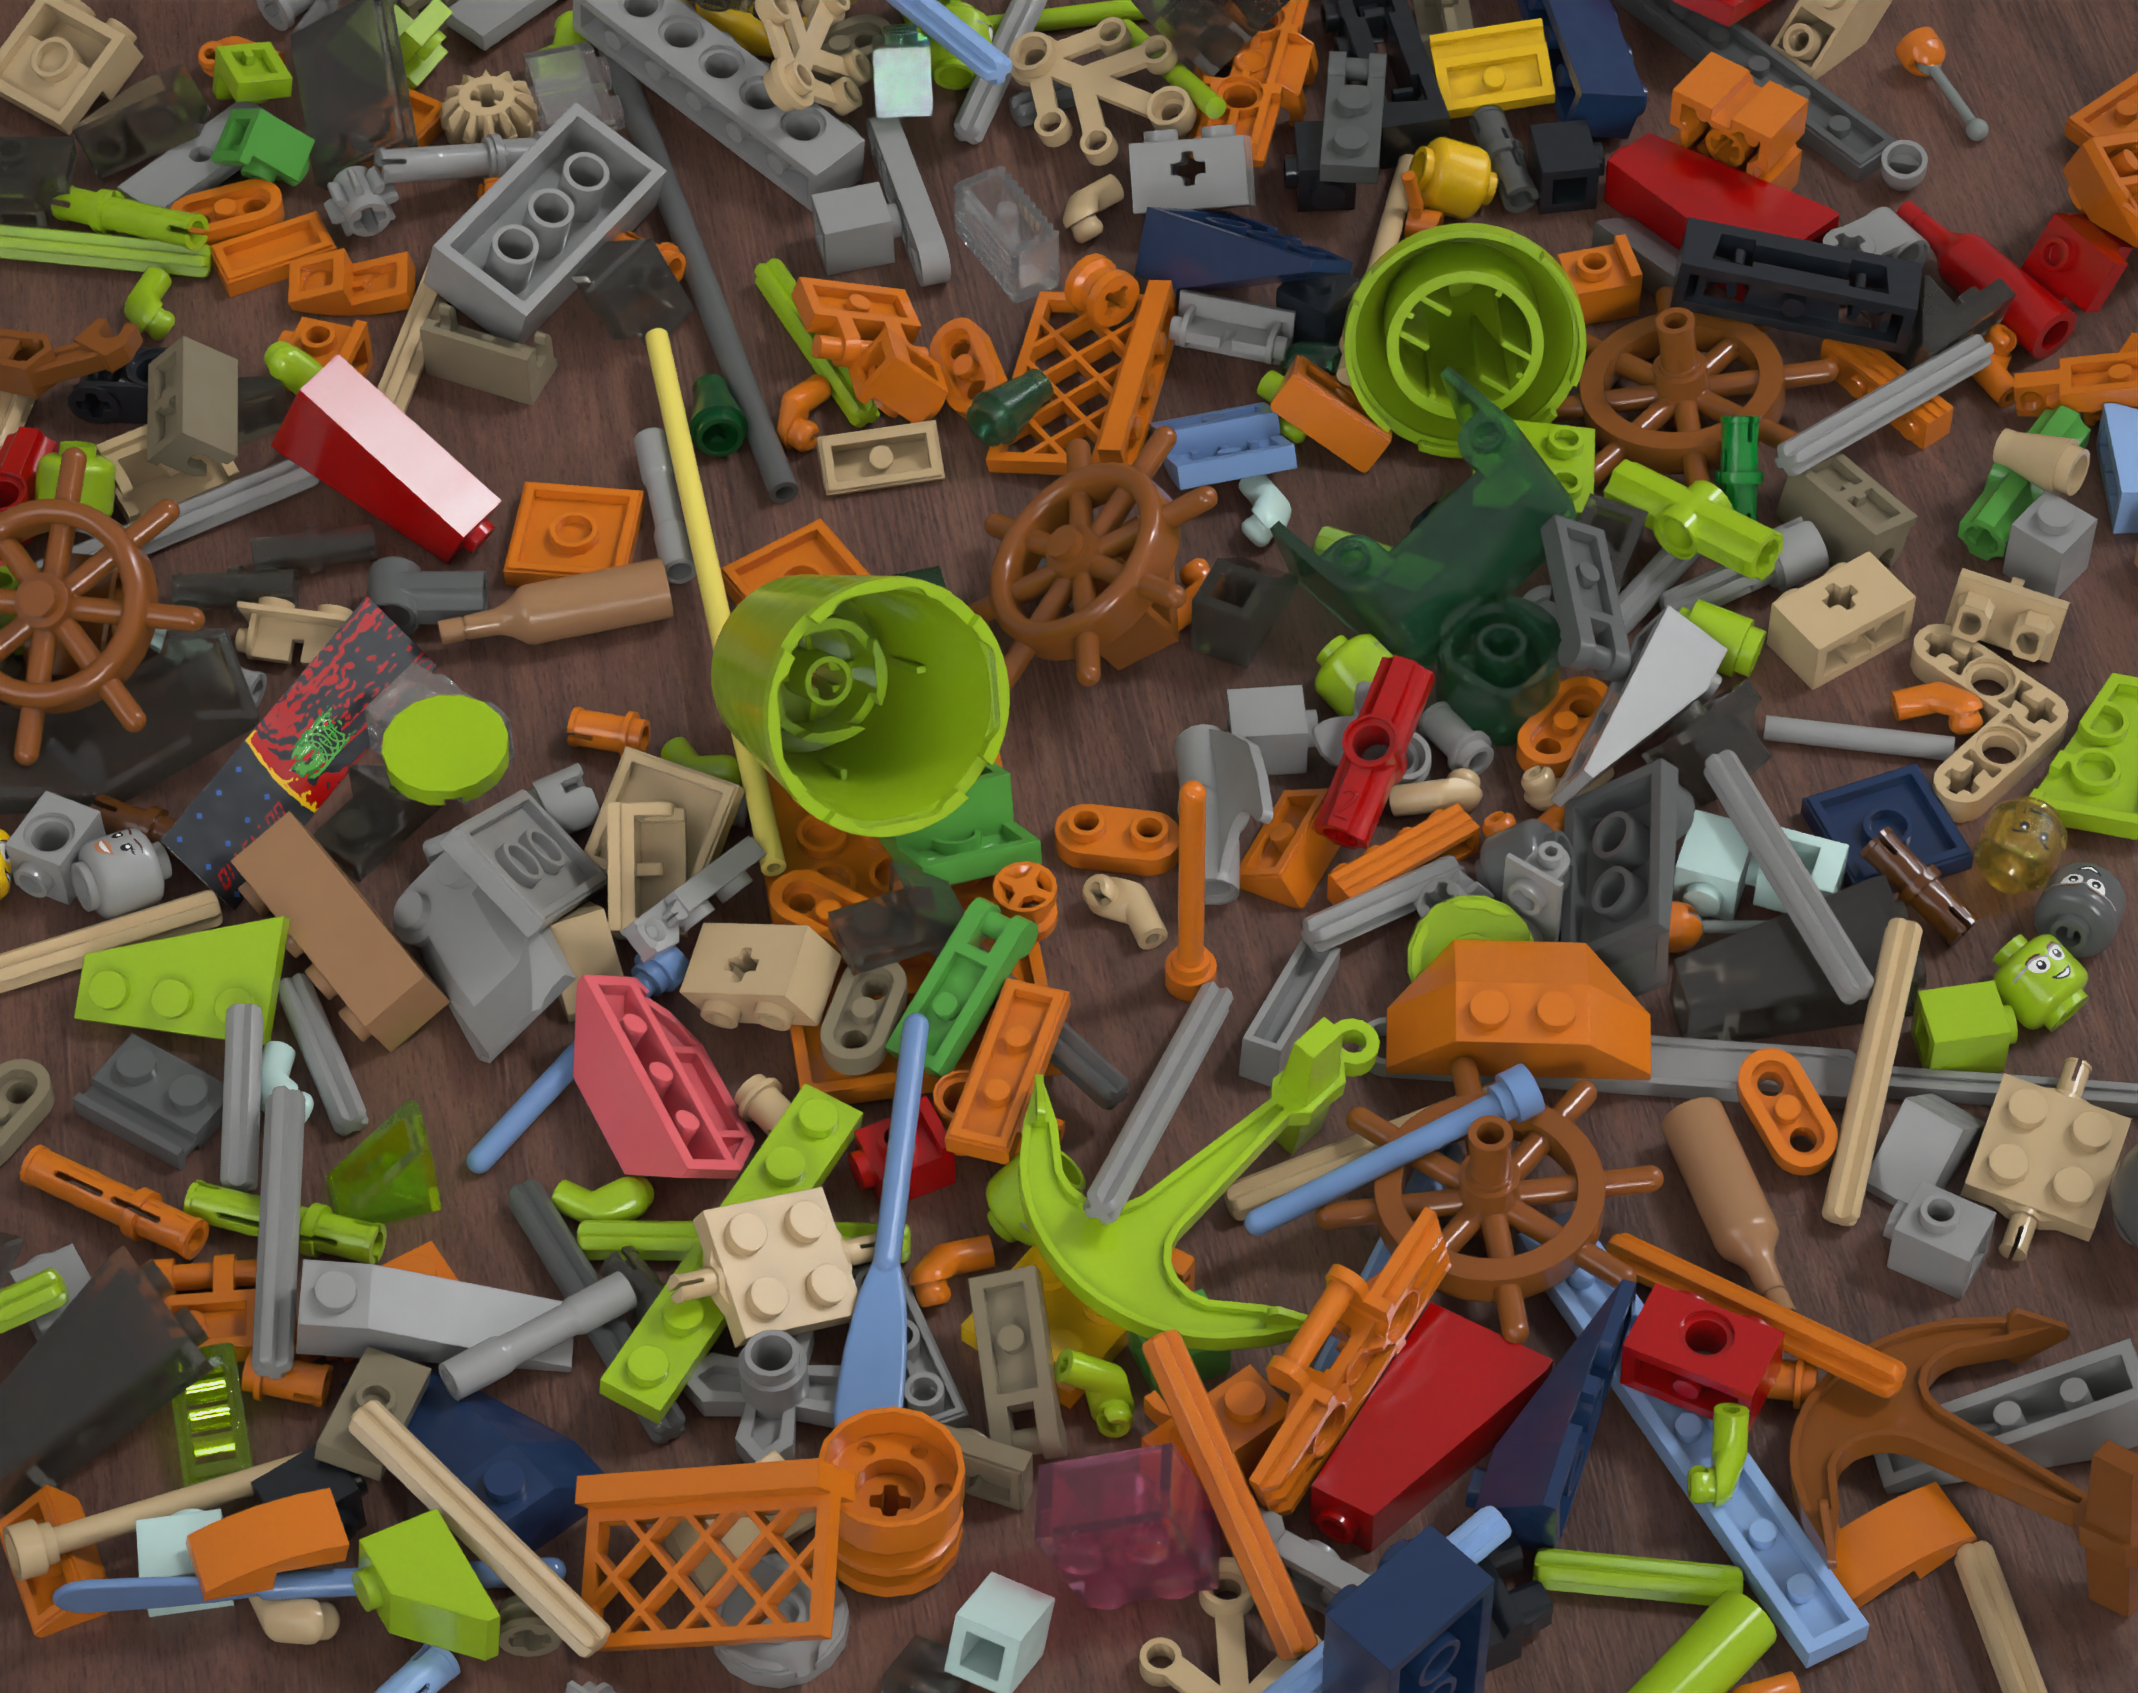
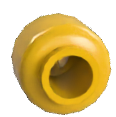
(1454, 177)

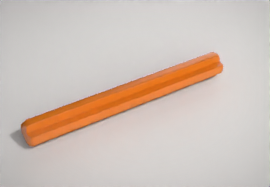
(1802, 1336)
(1229, 1495)

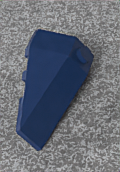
(1226, 252)
(1548, 1444)
(504, 1459)

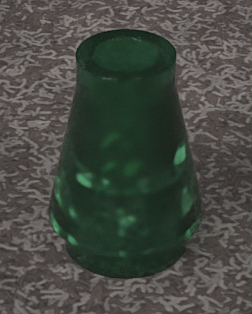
(1006, 409)

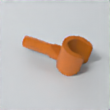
(1418, 216)

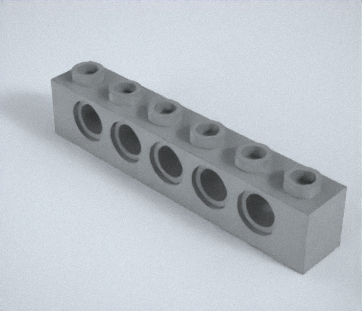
(724, 92)

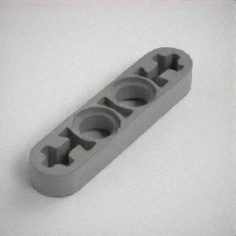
(905, 188)

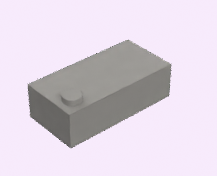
(541, 222)

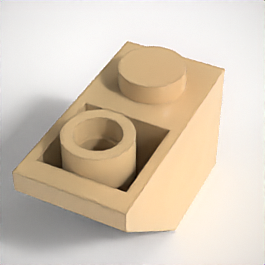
(1827, 32)

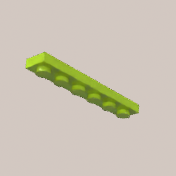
(677, 1337)

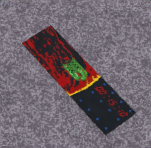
(295, 750)

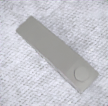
(1667, 672)
(410, 1314)
(2046, 1415)

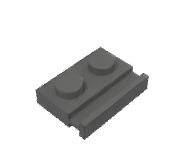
(154, 1101)

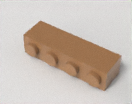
(340, 933)

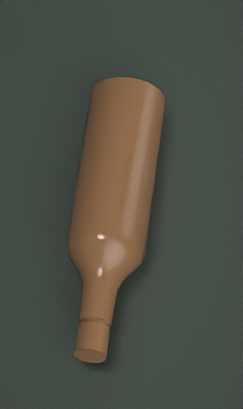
(572, 606)
(1726, 1192)

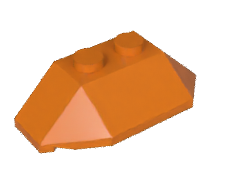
(2106, 183)
(1516, 1005)

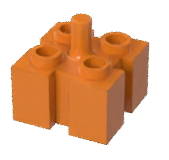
(1739, 121)

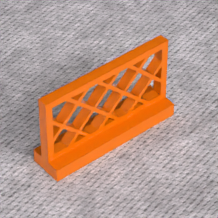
(1134, 380)
(723, 1495)

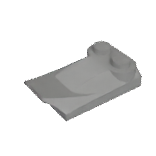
(479, 956)

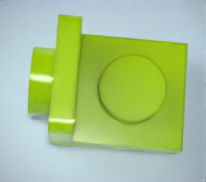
(250, 73)

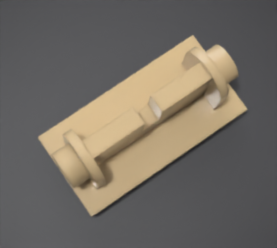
(278, 625)

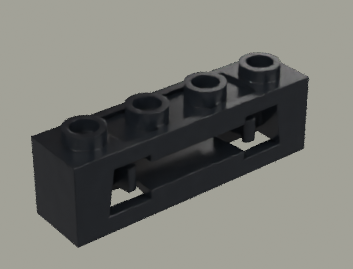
(1417, 106)
(1797, 284)

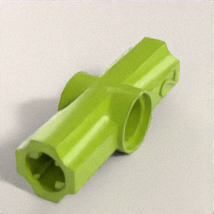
(1696, 520)

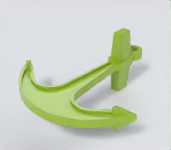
(1127, 1265)

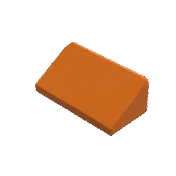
(1329, 414)
(1288, 852)
(77, 1565)

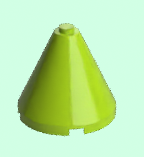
(1467, 302)

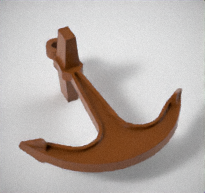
(1850, 1423)

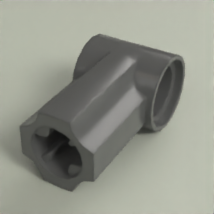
(424, 596)

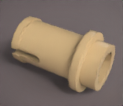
(761, 1102)

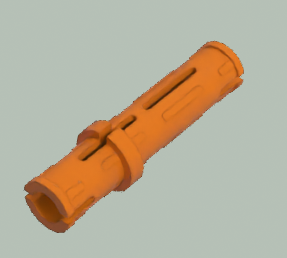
(173, 1231)

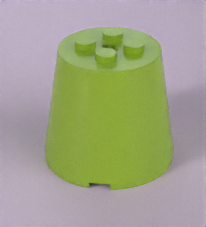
(899, 705)

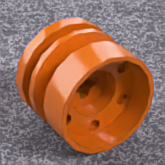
(906, 1500)

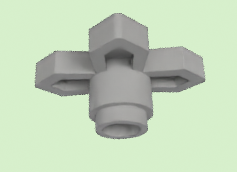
(769, 1389)

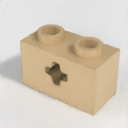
(1840, 620)
(760, 975)

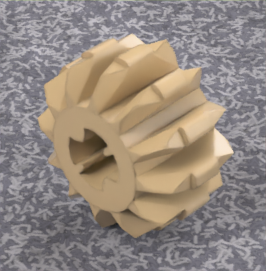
(488, 107)

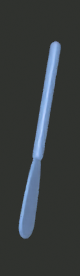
(877, 1336)
(163, 1592)

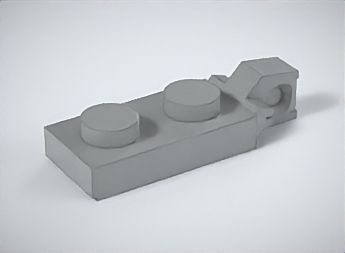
(687, 905)

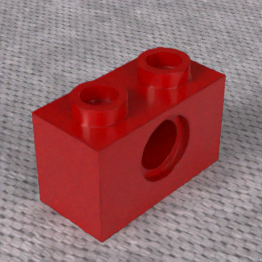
(1664, 1363)

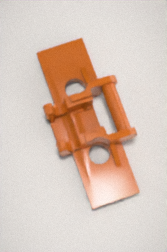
(1262, 79)
(1372, 1329)

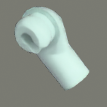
(276, 1069)

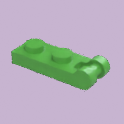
(966, 982)

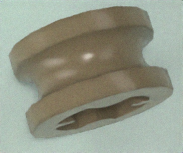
(524, 1631)

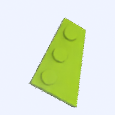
(2097, 773)
(186, 980)

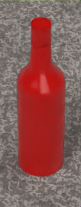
(1970, 260)

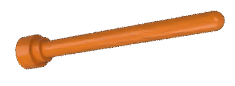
(1191, 961)

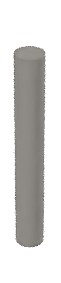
(1858, 738)

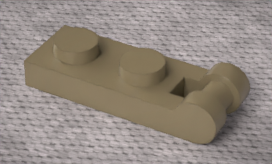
(1017, 1360)

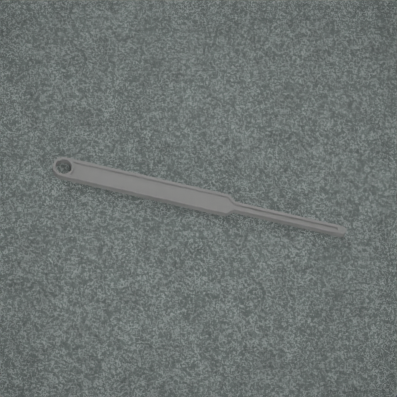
(1711, 1069)

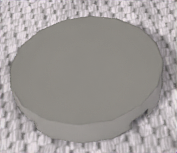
(781, 1662)

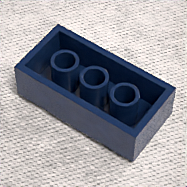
(1411, 1623)

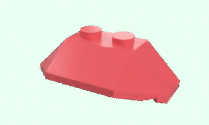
(653, 1086)

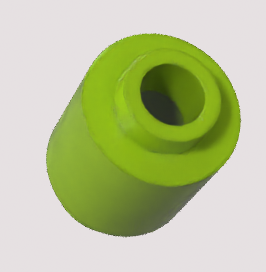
(1733, 632)

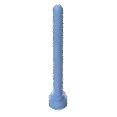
(658, 976)
(1511, 1097)

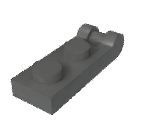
(1353, 119)
(1586, 599)

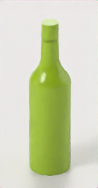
(1713, 1649)

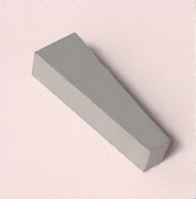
(1286, 1012)

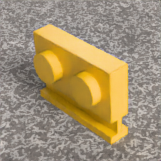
(1493, 66)

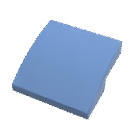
(1227, 446)

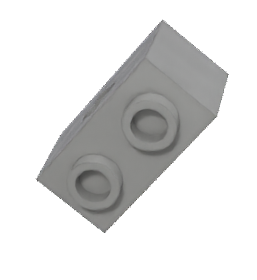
(1223, 186)

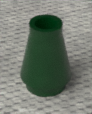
(715, 418)

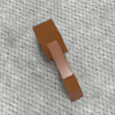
(33, 366)

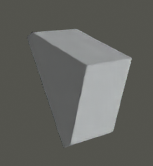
(1924, 1143)

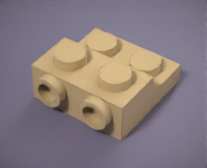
(64, 61)

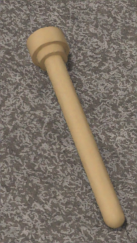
(36, 1546)

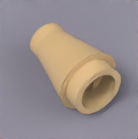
(2044, 460)

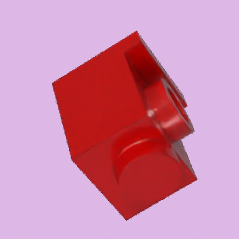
(931, 1166)

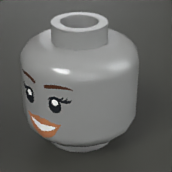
(120, 873)

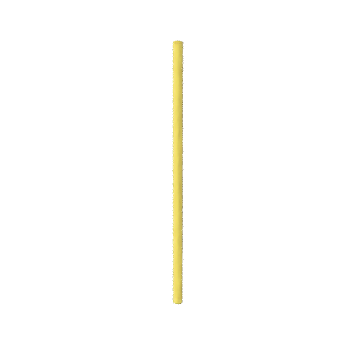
(709, 579)

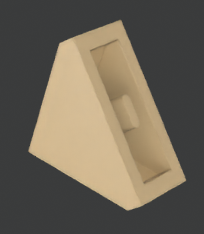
(587, 948)

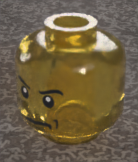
(2022, 844)

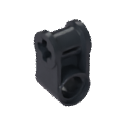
(122, 391)

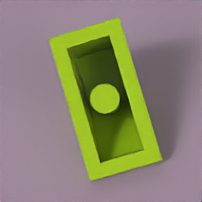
(426, 1588)

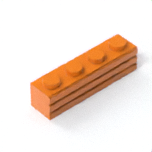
(1868, 368)
(1442, 834)

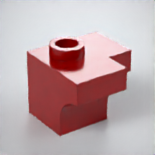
(2077, 261)

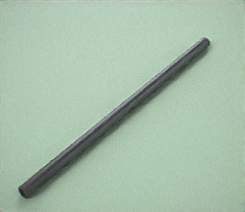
(706, 291)

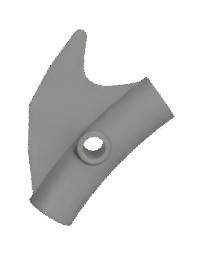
(1235, 789)

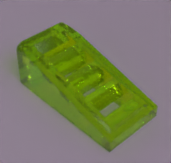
(217, 1385)

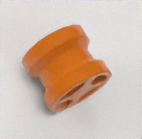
(1101, 290)
(1024, 885)

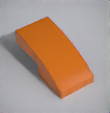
(337, 287)
(1898, 1538)
(254, 1545)

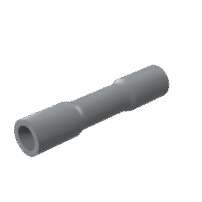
(660, 481)
(501, 1354)

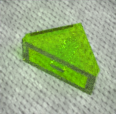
(388, 1173)

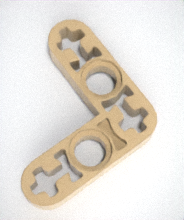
(2002, 714)

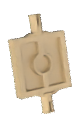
(2046, 1158)
(775, 1265)

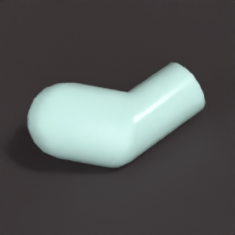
(1268, 508)

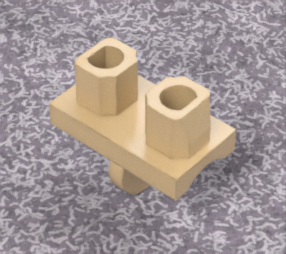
(2006, 615)

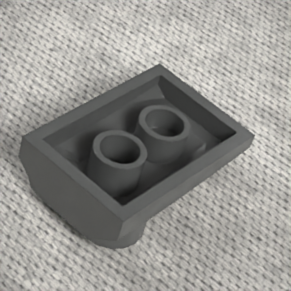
(1626, 871)

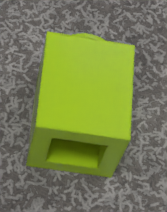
(1963, 1028)

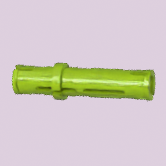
(112, 213)
(319, 1227)

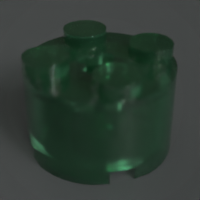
(1498, 665)

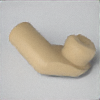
(1425, 797)
(1126, 903)

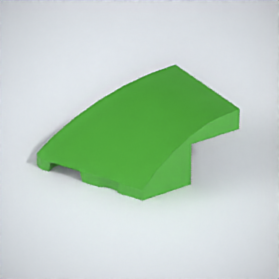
(973, 839)

